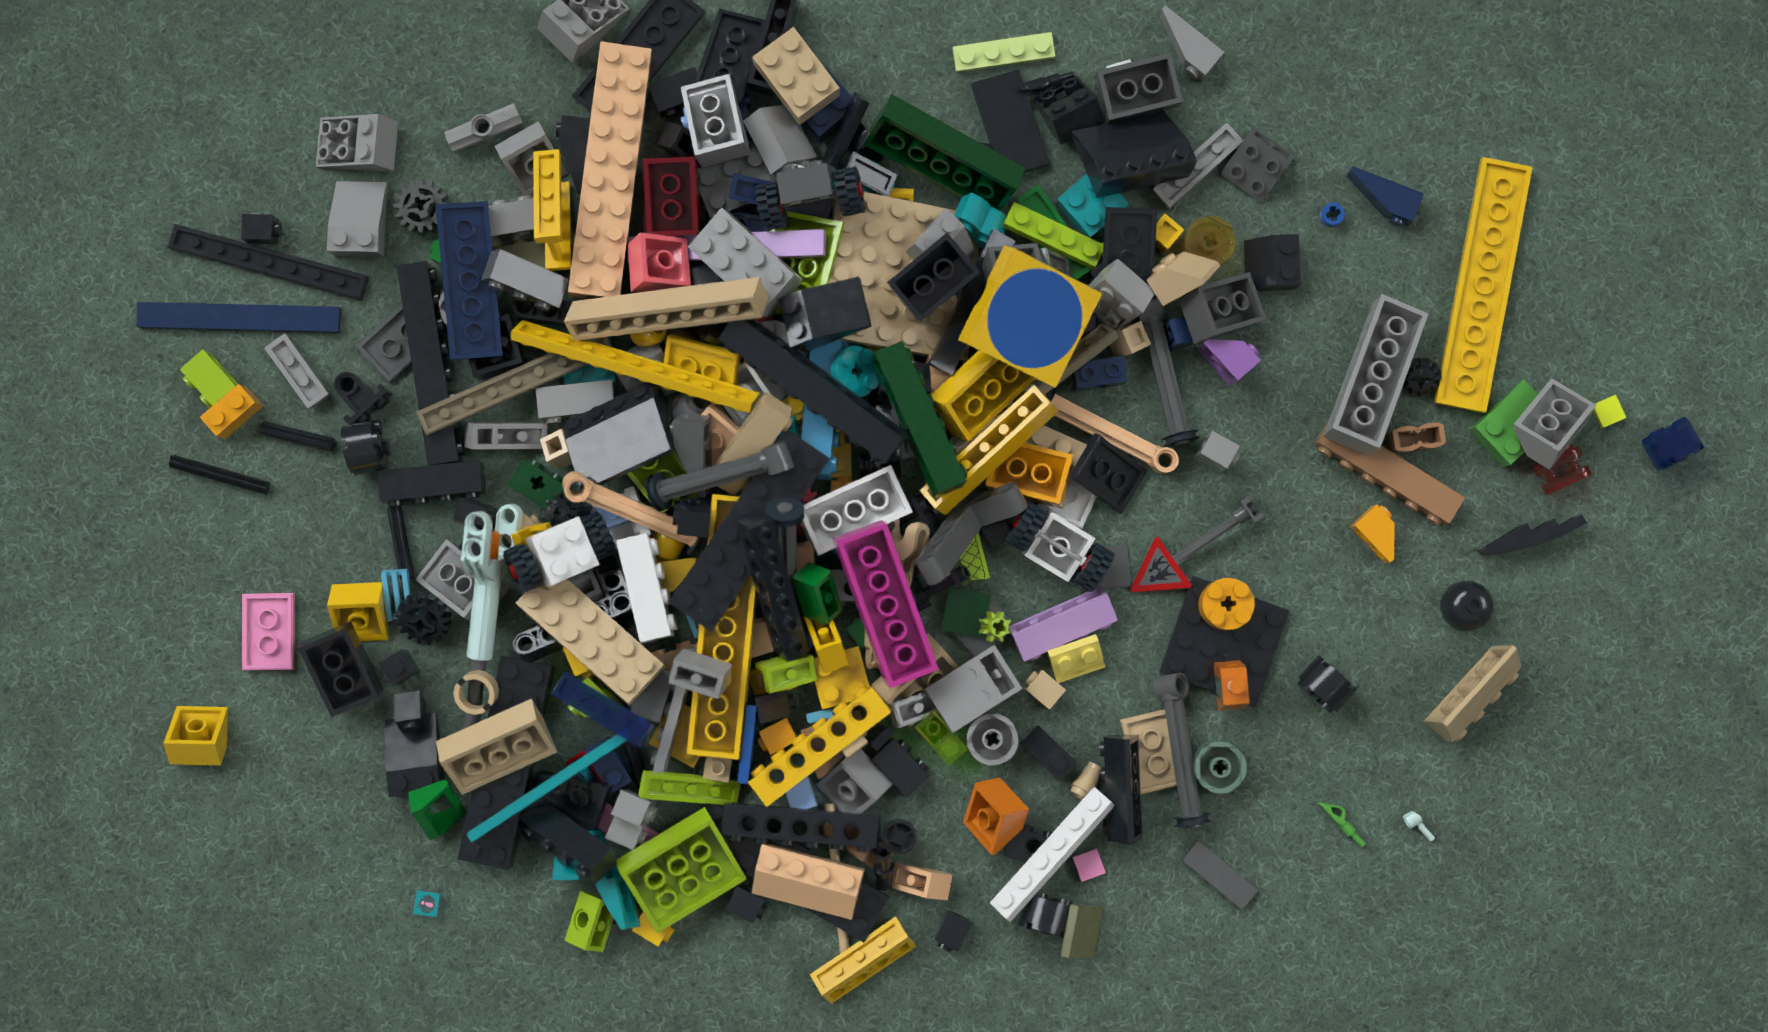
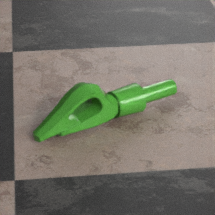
(1341, 821)

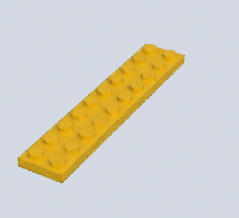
(1483, 285)

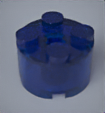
(1672, 444)

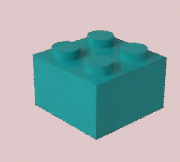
(1084, 209)

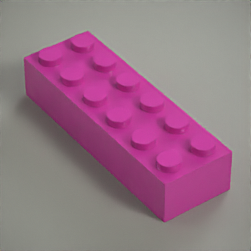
(885, 603)

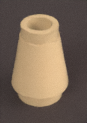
(1086, 781)

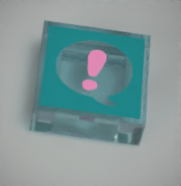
(427, 903)

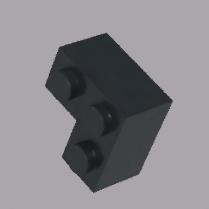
(511, 350)

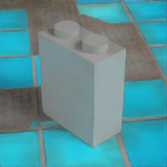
(779, 138)

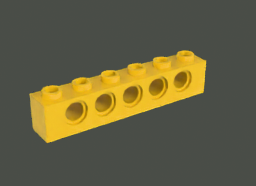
(770, 790)

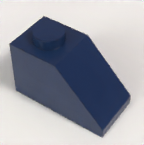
(1178, 334)

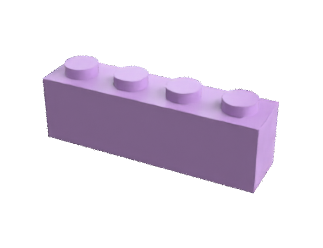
(1063, 623)

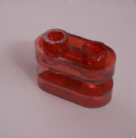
(1570, 458)

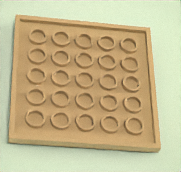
(875, 250)

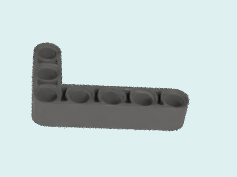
(963, 525)

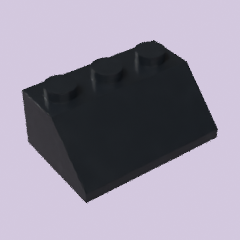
(933, 277)

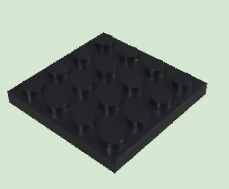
(1198, 645)

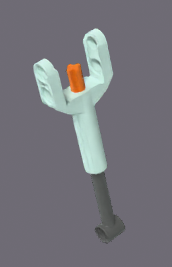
(488, 571)

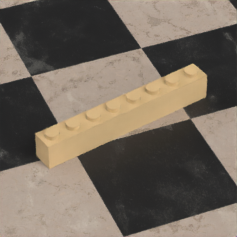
(667, 309)

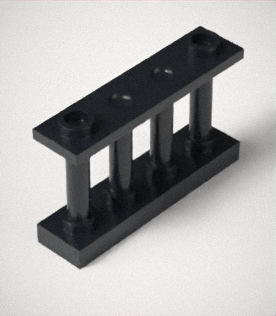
(959, 573)

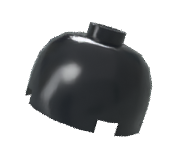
(1466, 605)

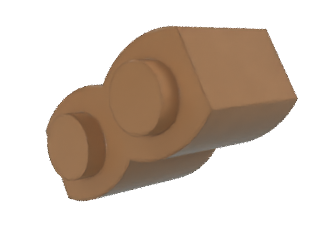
(1416, 438)

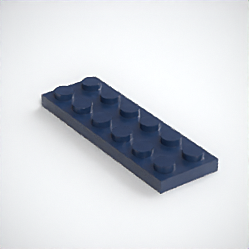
(469, 302)

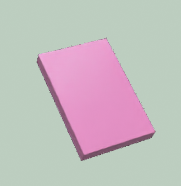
(268, 631)

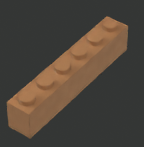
(1398, 479)

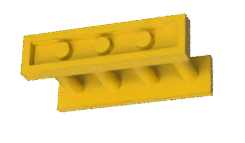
(552, 210)

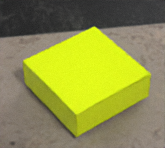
(1608, 411)

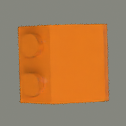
(994, 814)

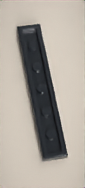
(949, 348)

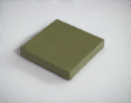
(1081, 931)

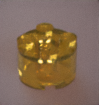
(1217, 231)

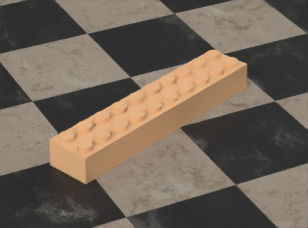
(610, 171)

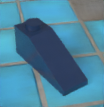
(1388, 197)

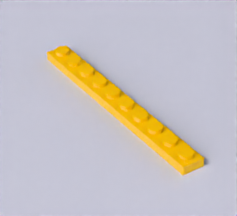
(636, 366)

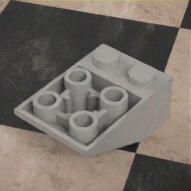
(579, 24)
(357, 143)
(973, 689)

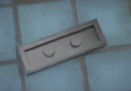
(1219, 874)

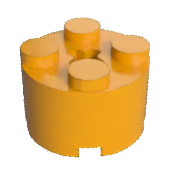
(1236, 593)

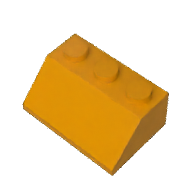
(1037, 473)

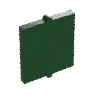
(964, 611)

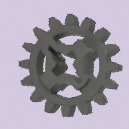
(412, 208)

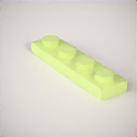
(1003, 52)

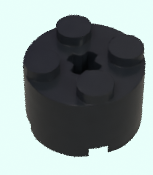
(365, 447)
(1327, 684)
(1045, 915)

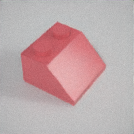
(658, 262)

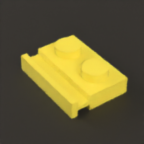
(1076, 658)

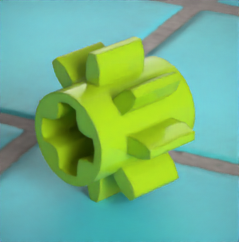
(988, 629)

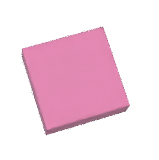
(1088, 864)

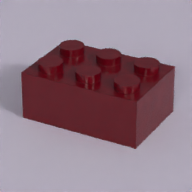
(672, 196)

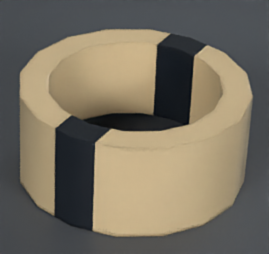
(484, 677)

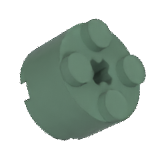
(1227, 778)

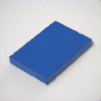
(748, 743)

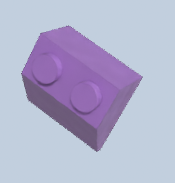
(1229, 358)

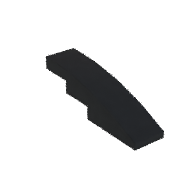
(1524, 537)

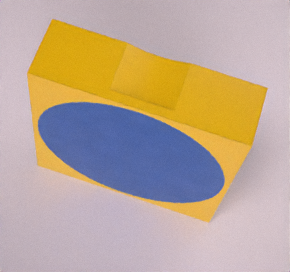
(1030, 316)

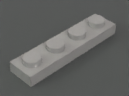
(1208, 157)

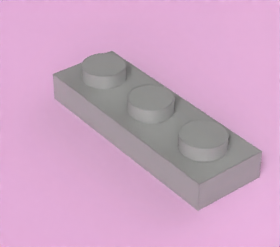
(297, 371)

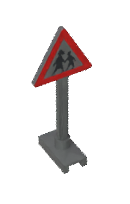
(1162, 570)

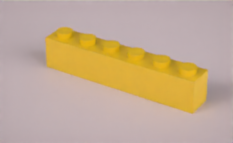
(997, 444)

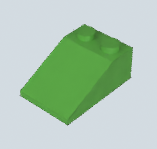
(1495, 428)

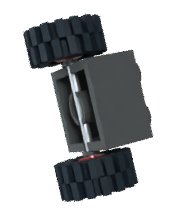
(809, 186)

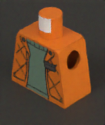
(1231, 685)

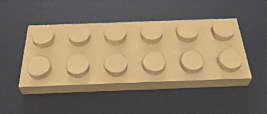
(592, 638)

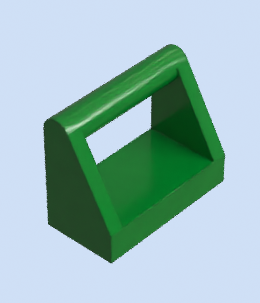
(435, 824)

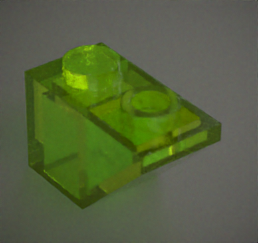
(941, 738)

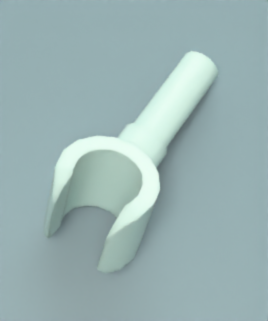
(1413, 819)

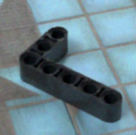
(609, 604)

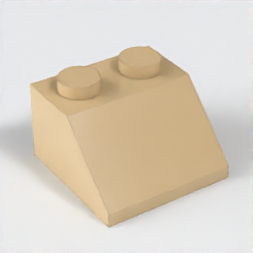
(1180, 275)

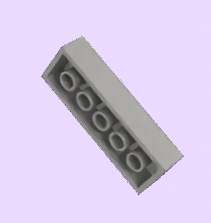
(1375, 375)

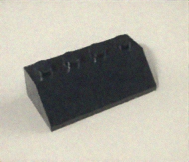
(1122, 788)

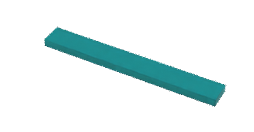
(546, 787)

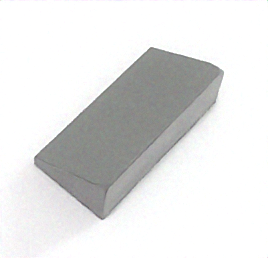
(911, 709)

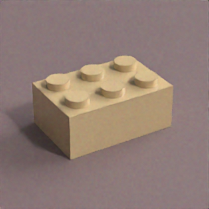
(796, 76)

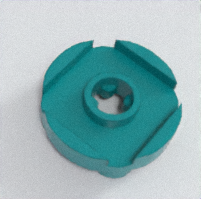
(858, 358)

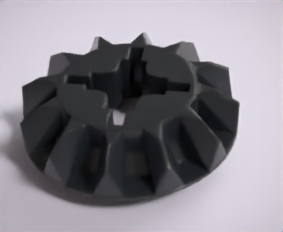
(1430, 370)

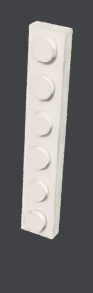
(1052, 854)

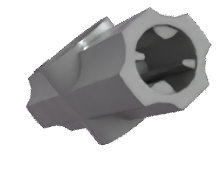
(468, 135)

